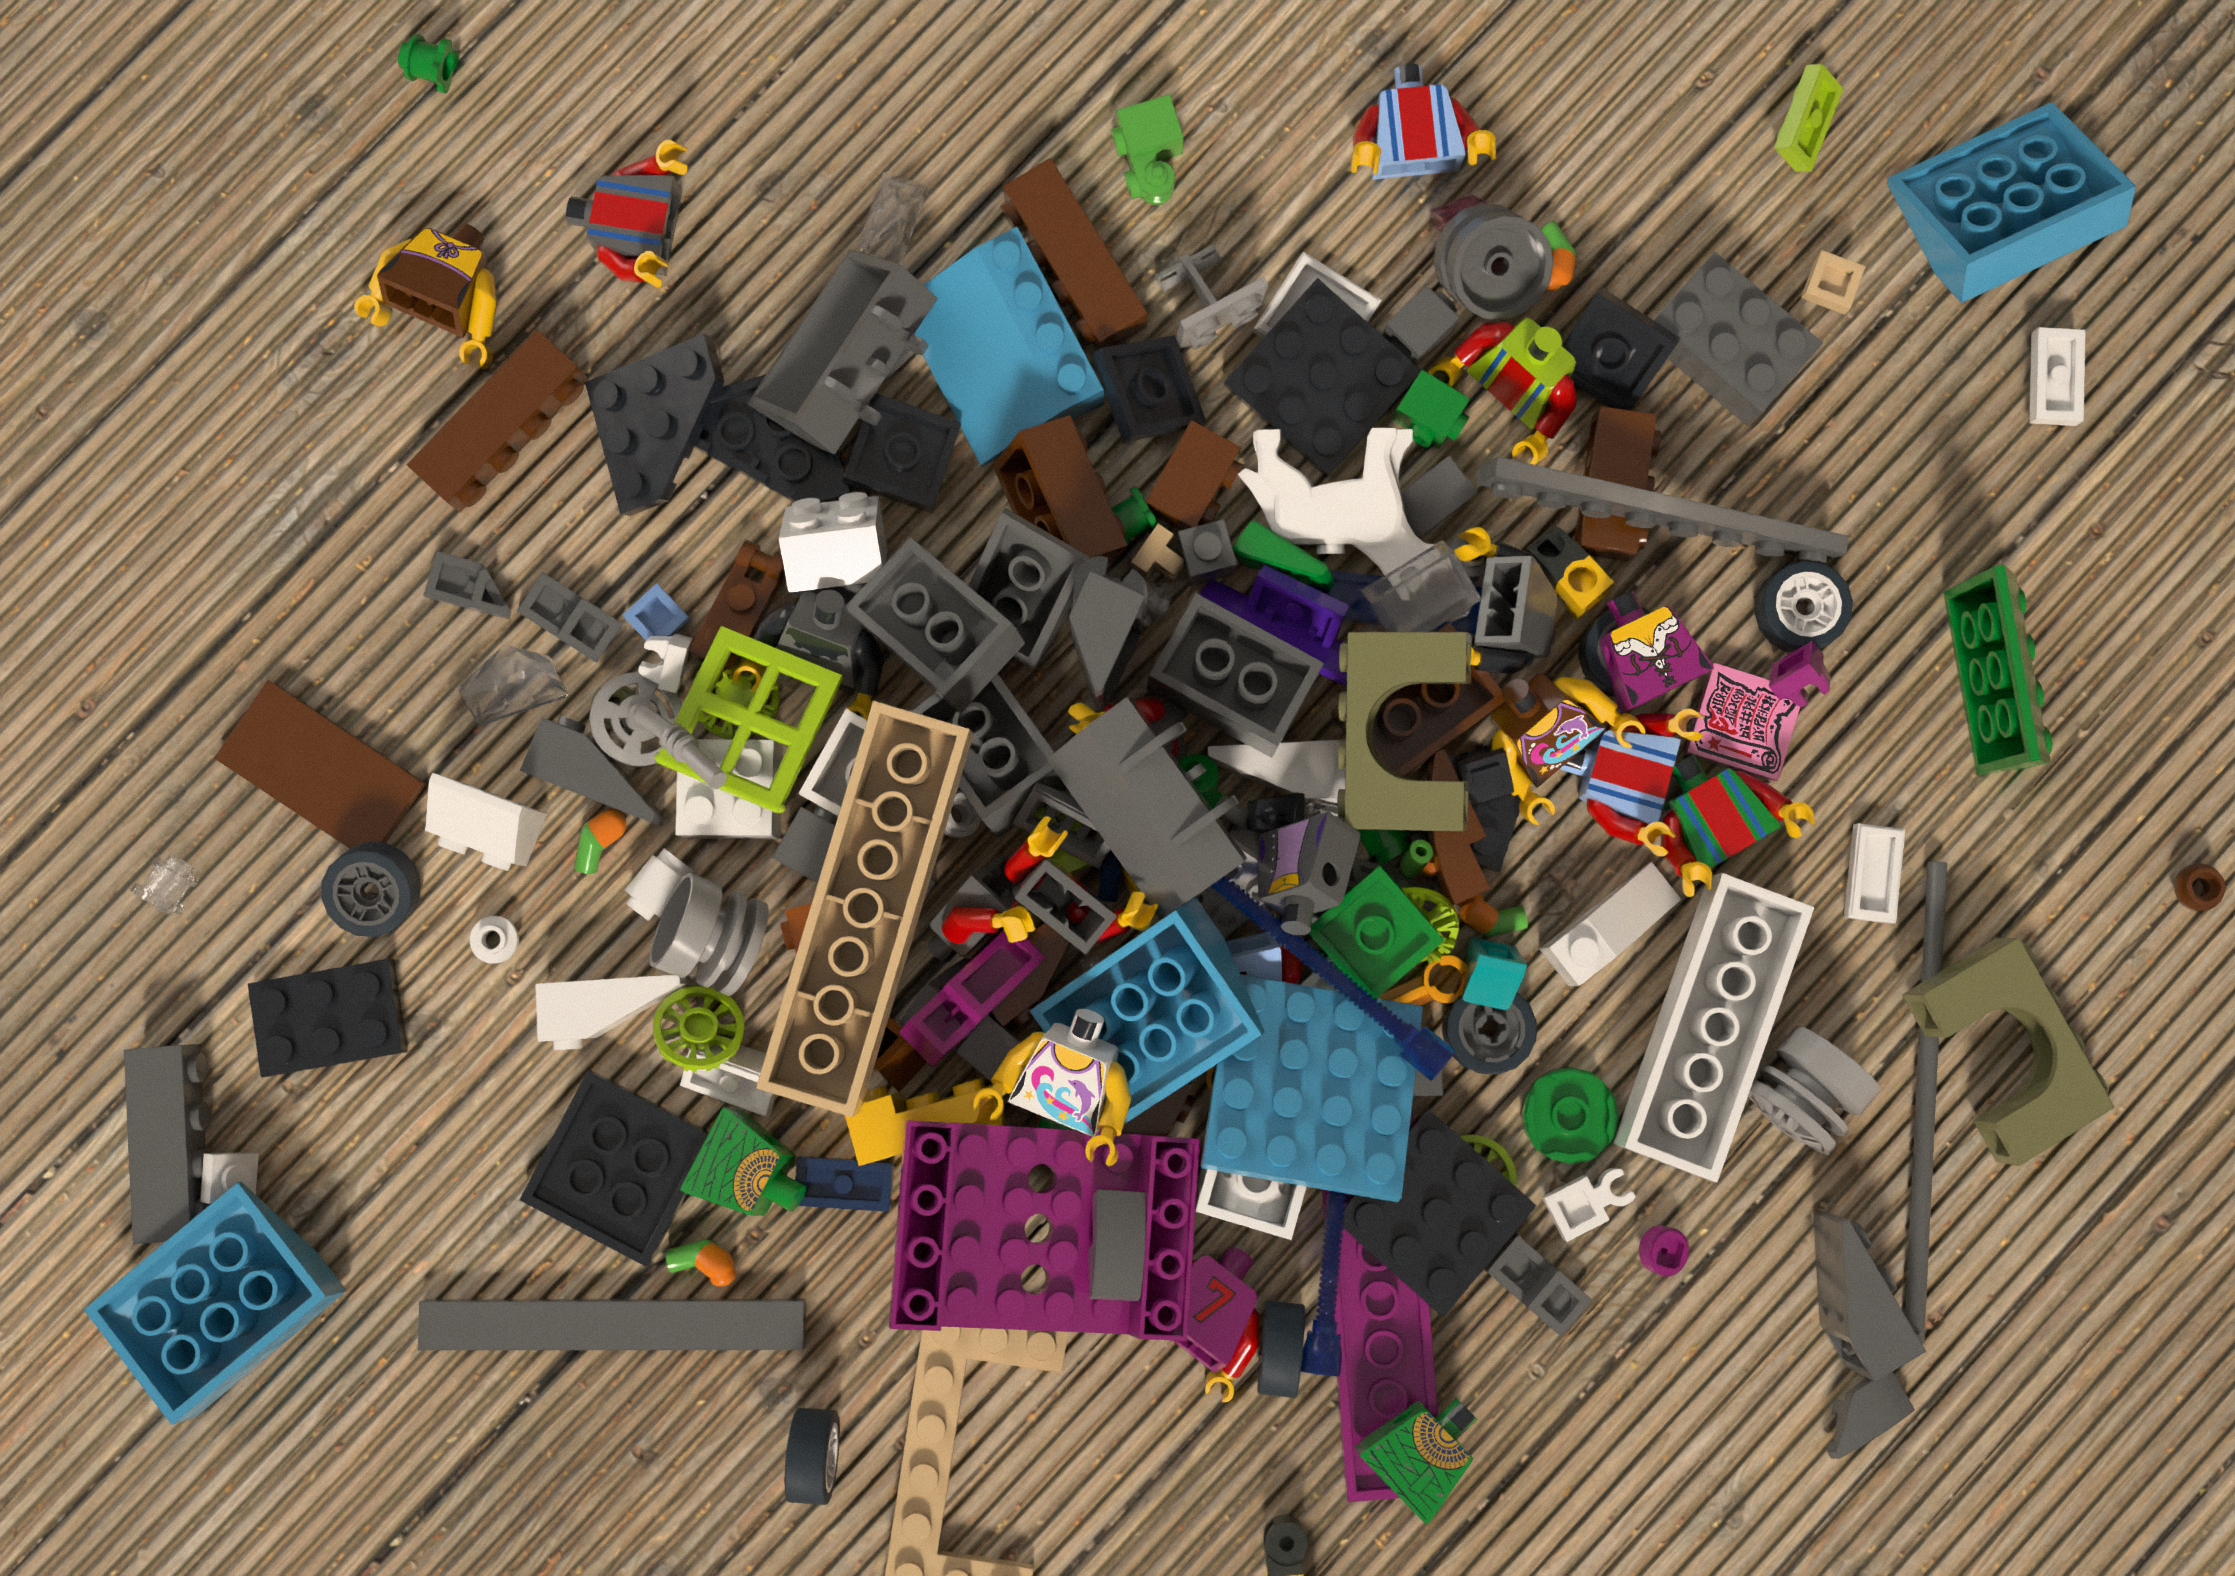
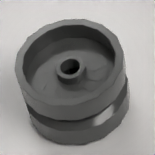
(1493, 261)

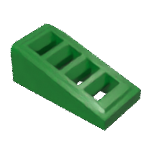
(1262, 547)

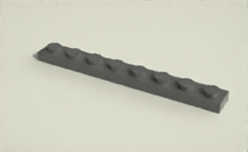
(1646, 508)

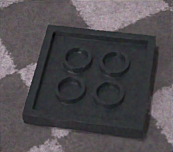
(1322, 377)
(616, 1168)
(1449, 1218)

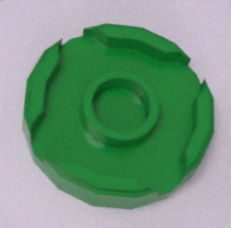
(1569, 1115)

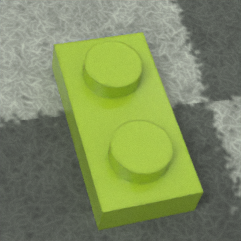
(1808, 118)

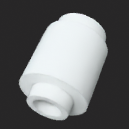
(655, 884)

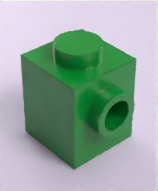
(1432, 411)

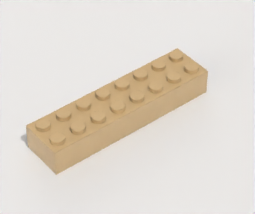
(865, 910)

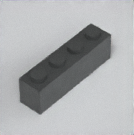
(165, 1138)

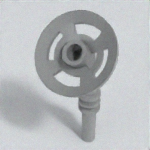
(644, 724)

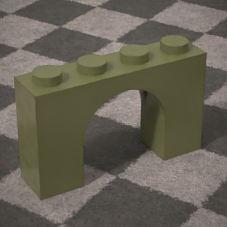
(1375, 669)
(2062, 1085)

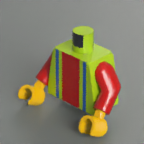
(1522, 370)

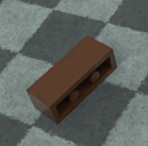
(1618, 453)

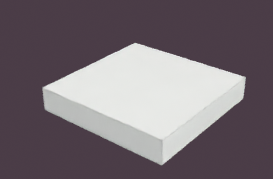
(1298, 281)

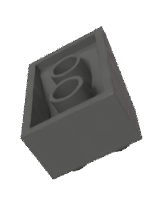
(1028, 581)
(936, 624)

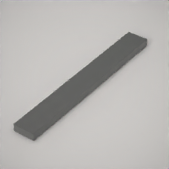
(612, 1324)

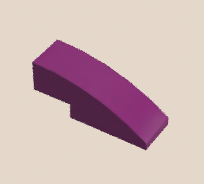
(970, 997)

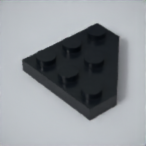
(653, 418)
(766, 450)

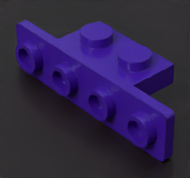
(1291, 613)

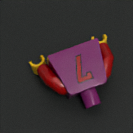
(1222, 1318)

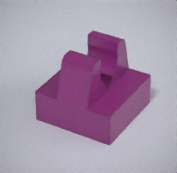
(1798, 670)

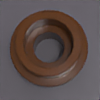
(2212, 882)

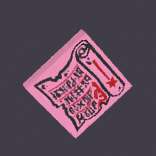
(1743, 724)

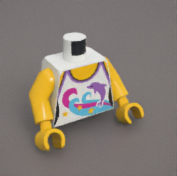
(1068, 1080)

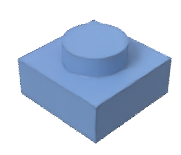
(656, 614)

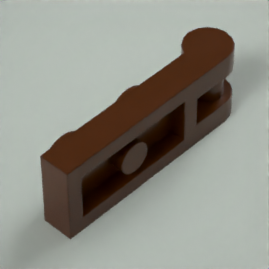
(740, 601)

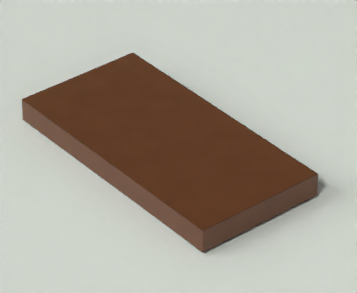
(319, 769)

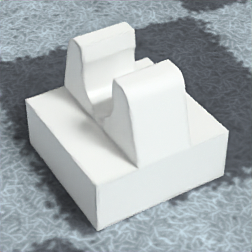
(671, 671)

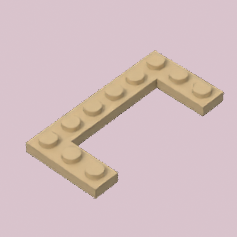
(932, 1441)

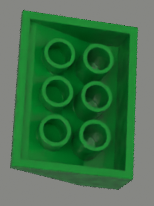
(1997, 672)

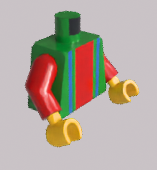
(1721, 818)

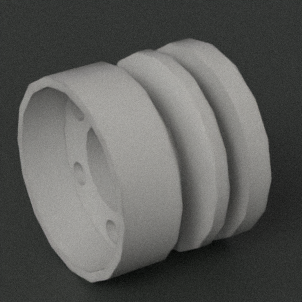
(717, 937)
(1812, 1089)

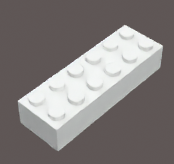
(1713, 1026)

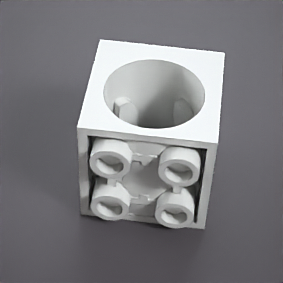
(1250, 1201)

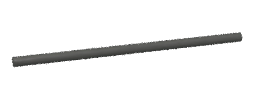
(1925, 1104)

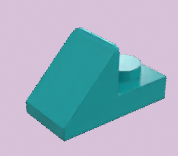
(1492, 973)

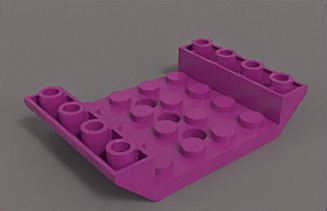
(967, 1242)

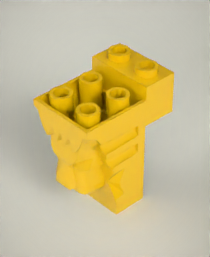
(880, 1125)

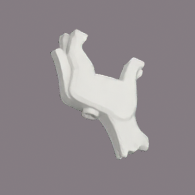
(1339, 513)

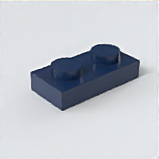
(845, 1184)

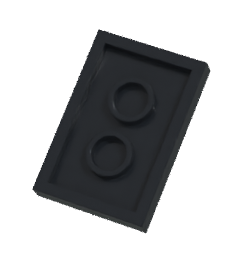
(327, 1017)

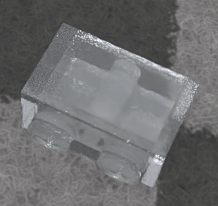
(1422, 592)

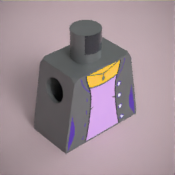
(1305, 868)

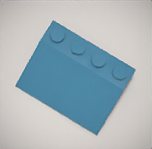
(2011, 201)
(1004, 347)
(1165, 1004)
(213, 1303)

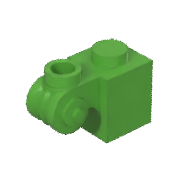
(1147, 136)

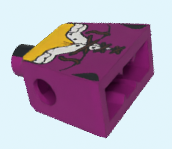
(1648, 653)

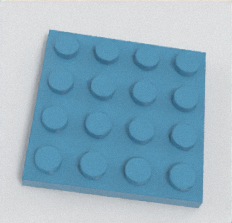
(1314, 1095)

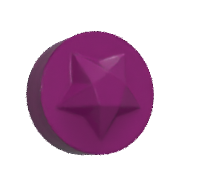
(1663, 1250)

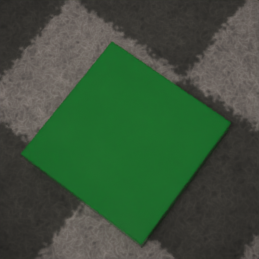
(1376, 933)

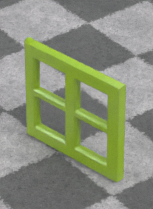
(751, 719)

